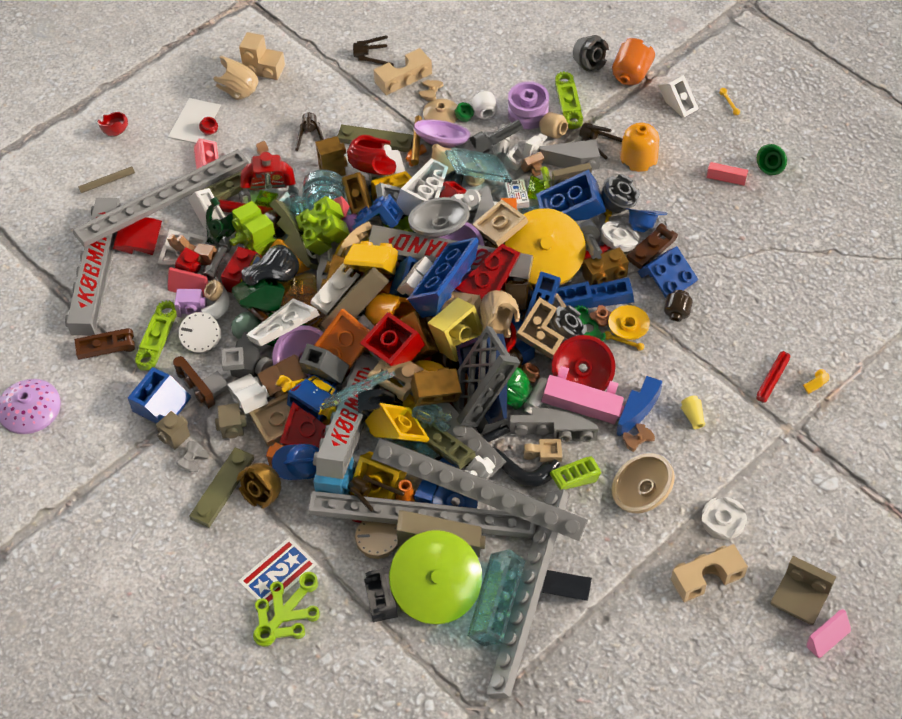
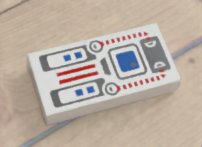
(517, 190)

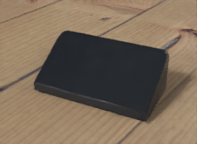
(567, 585)

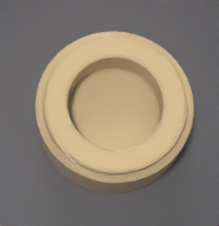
(213, 290)

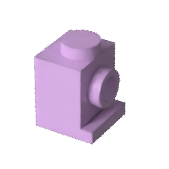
(189, 301)

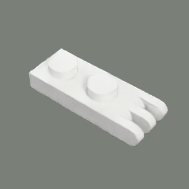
(334, 289)

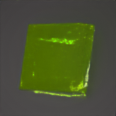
(534, 187)

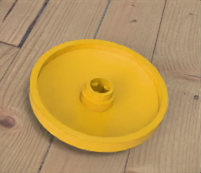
(553, 242)

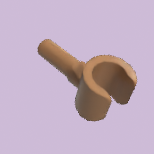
(262, 147)

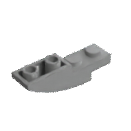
(556, 422)

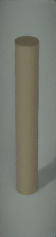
(106, 179)

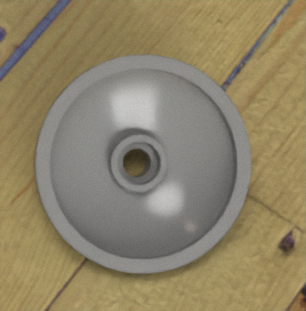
(439, 217)

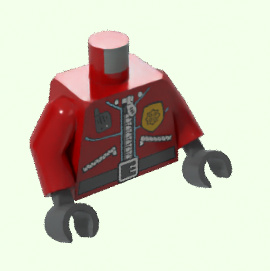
(267, 173)

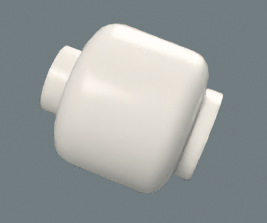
(484, 105)

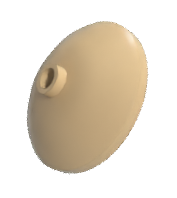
(643, 483)

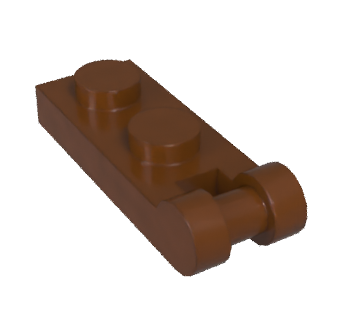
(652, 246)
(104, 343)
(193, 381)

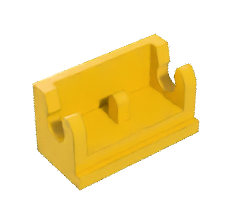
(397, 180)

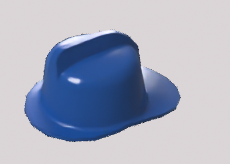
(643, 219)
(295, 461)

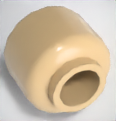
(553, 125)

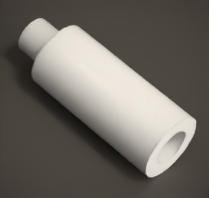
(534, 400)

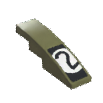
(294, 240)

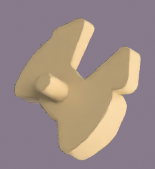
(433, 85)

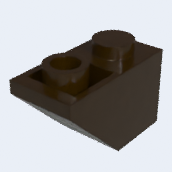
(521, 292)

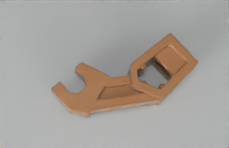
(206, 251)

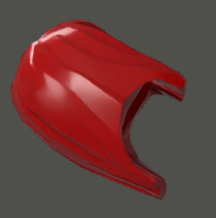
(368, 155)

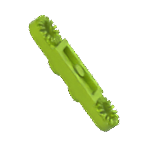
(569, 99)
(156, 335)

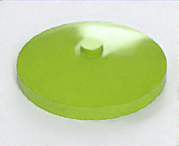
(435, 577)

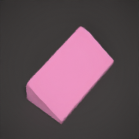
(829, 634)

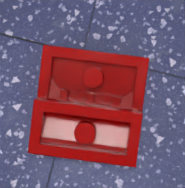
(139, 236)

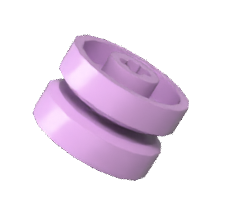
(528, 103)

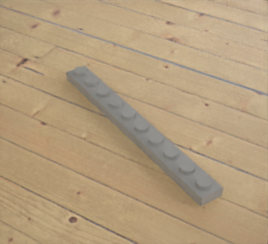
(160, 198)
(466, 434)
(480, 489)
(387, 512)
(525, 604)

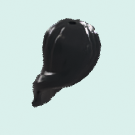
(276, 264)

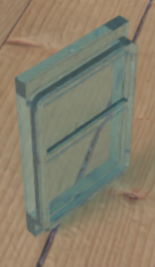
(478, 164)
(356, 388)

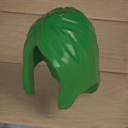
(518, 389)

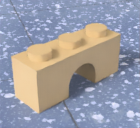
(392, 79)
(723, 562)

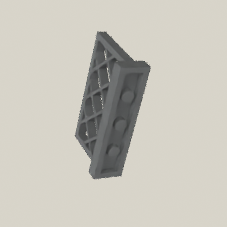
(488, 385)

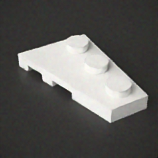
(282, 321)

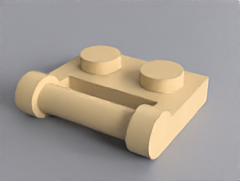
(404, 374)

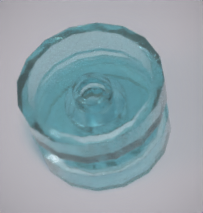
(321, 184)

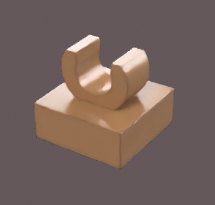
(533, 164)

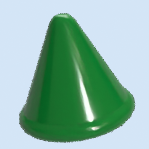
(771, 159)

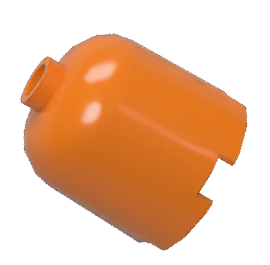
(632, 61)

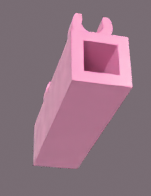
(583, 399)

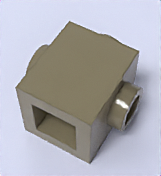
(230, 421)
(173, 430)

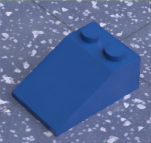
(575, 197)

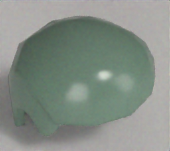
(244, 323)

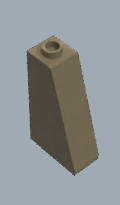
(358, 296)
(412, 523)

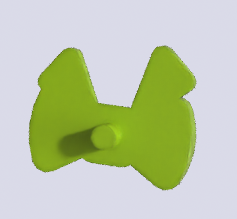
(546, 178)

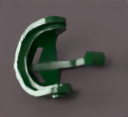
(218, 228)

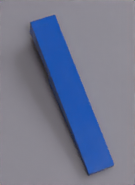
(592, 296)

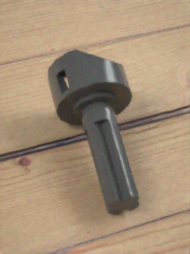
(484, 144)
(592, 237)

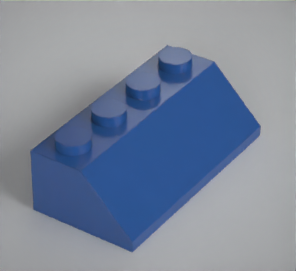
(443, 277)

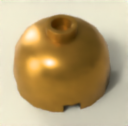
(259, 484)

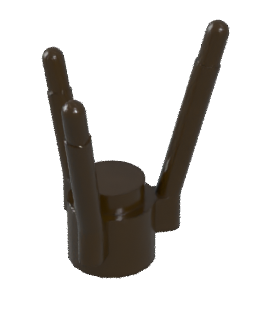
(362, 48)
(309, 124)
(591, 132)
(360, 487)

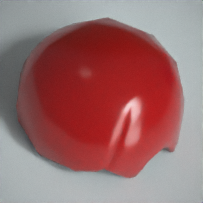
(113, 124)

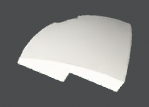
(169, 255)

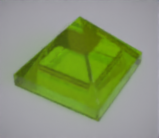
(265, 198)

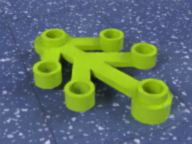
(285, 612)

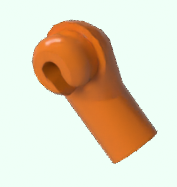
(422, 150)

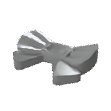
(193, 450)

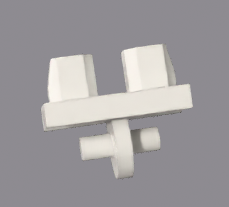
(471, 198)
(481, 467)

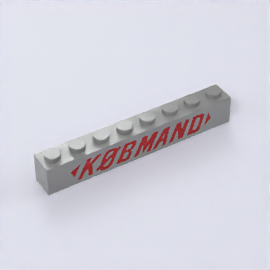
(420, 246)
(92, 277)
(345, 427)

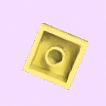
(455, 326)

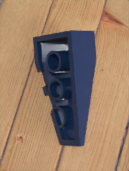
(498, 409)

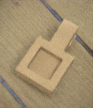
(546, 450)

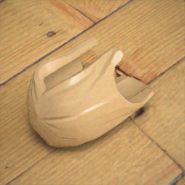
(238, 79)
(497, 311)

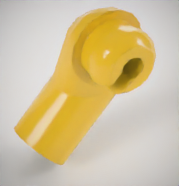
(821, 379)

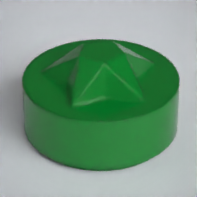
(464, 112)

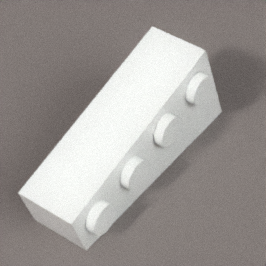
(422, 186)

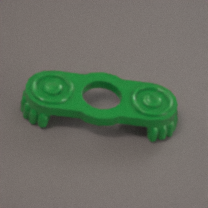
(585, 318)

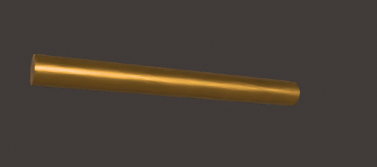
(416, 145)

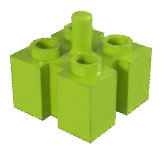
(322, 225)
(252, 229)

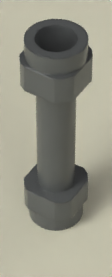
(211, 270)

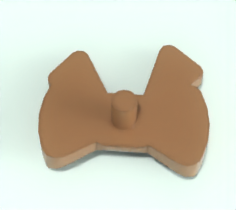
(644, 434)

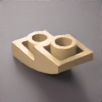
(356, 236)

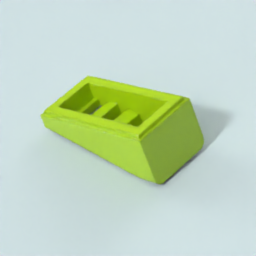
(587, 467)

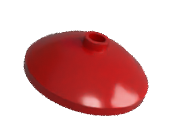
(587, 351)

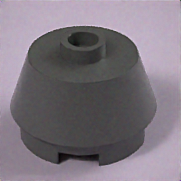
(590, 52)
(619, 193)
(567, 322)

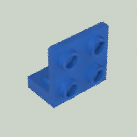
(387, 208)
(670, 271)

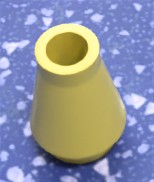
(693, 410)

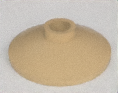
(440, 110)

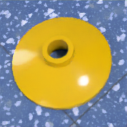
(629, 316)

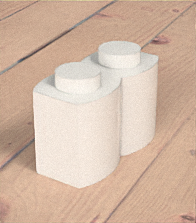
(248, 393)

